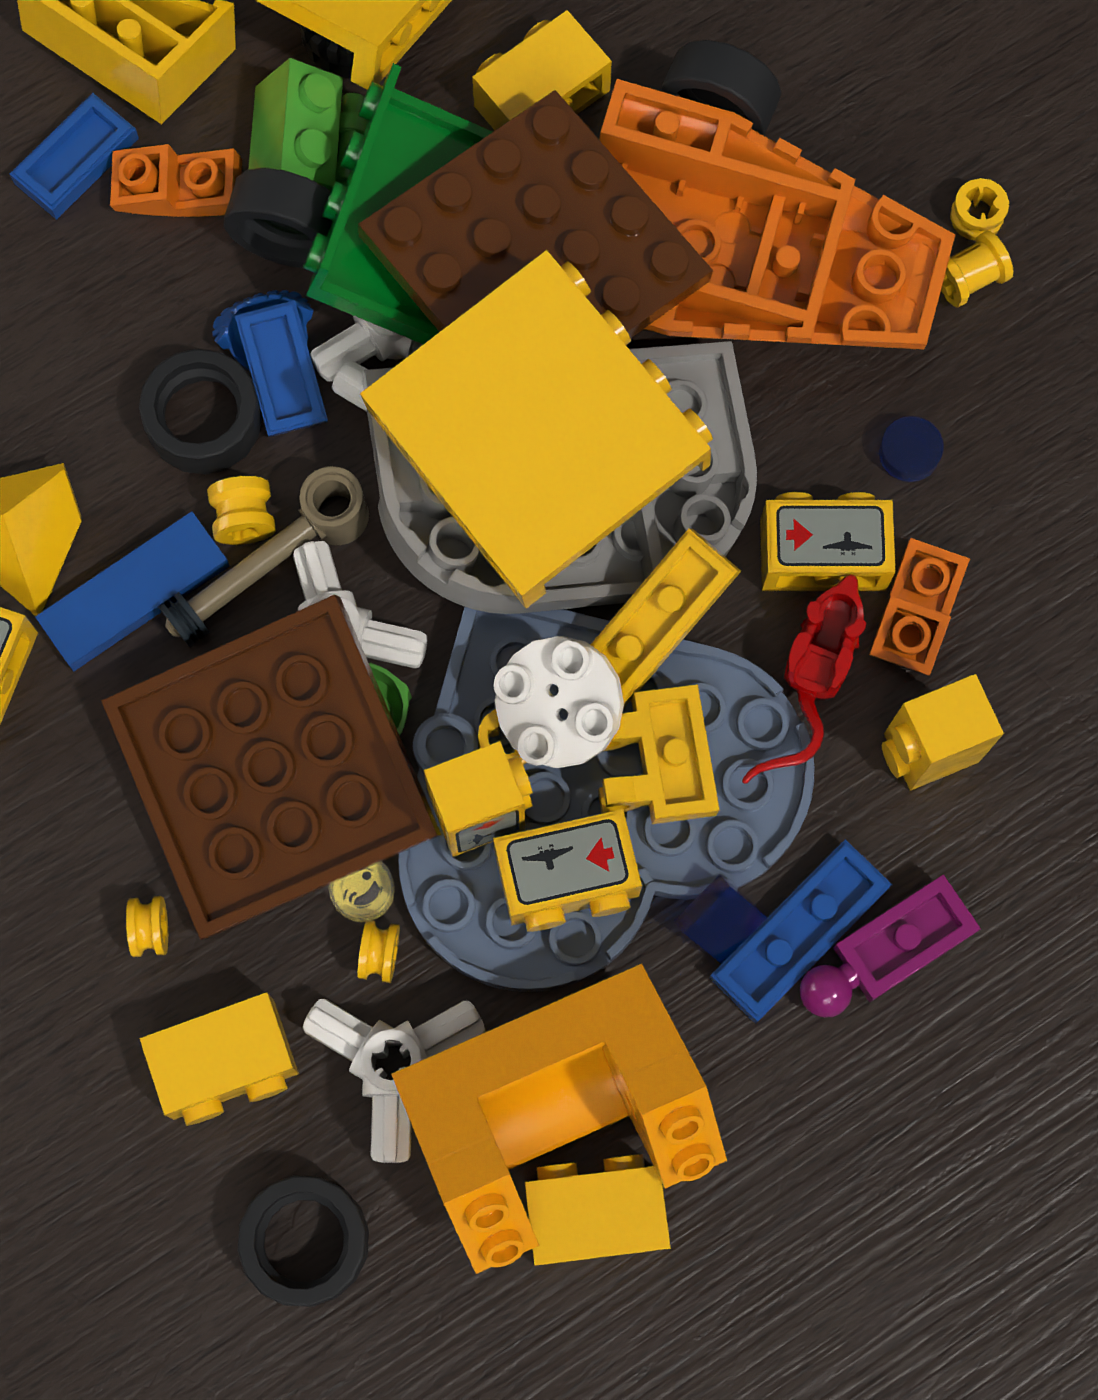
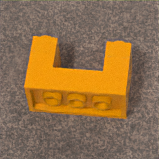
(545, 1085)

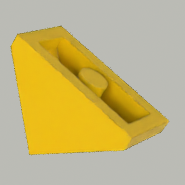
(35, 532)

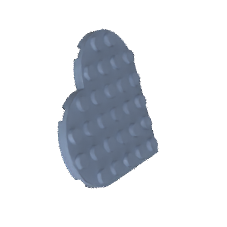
(747, 721)

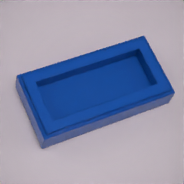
(73, 156)
(281, 368)

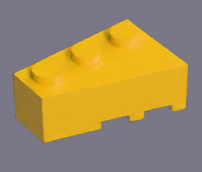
(137, 48)

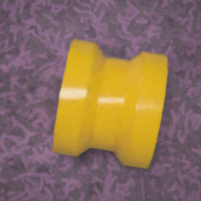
(241, 510)

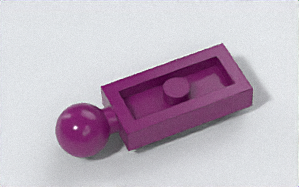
(890, 949)

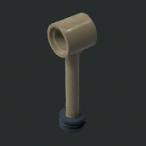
(187, 617)

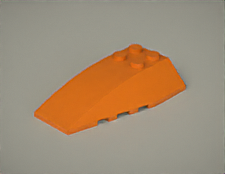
(786, 240)

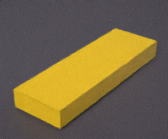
(664, 610)

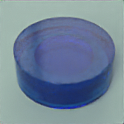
(911, 449)

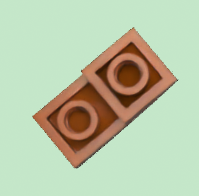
(169, 184)
(919, 606)

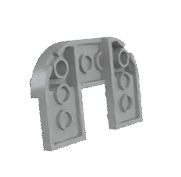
(610, 572)

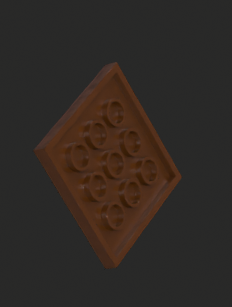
(530, 191)
(270, 767)

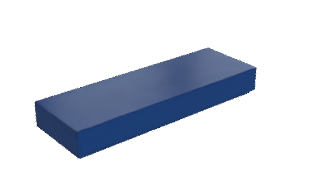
(132, 591)
(800, 931)

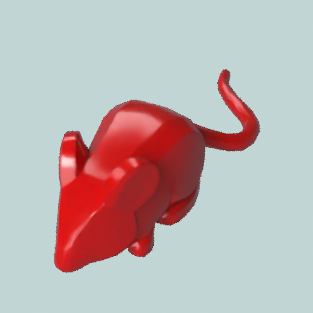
(821, 660)

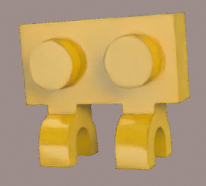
(673, 755)

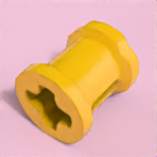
(976, 268)

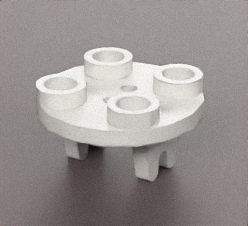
(531, 713)

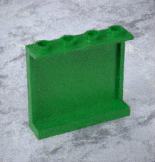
(397, 151)

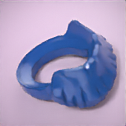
(226, 328)

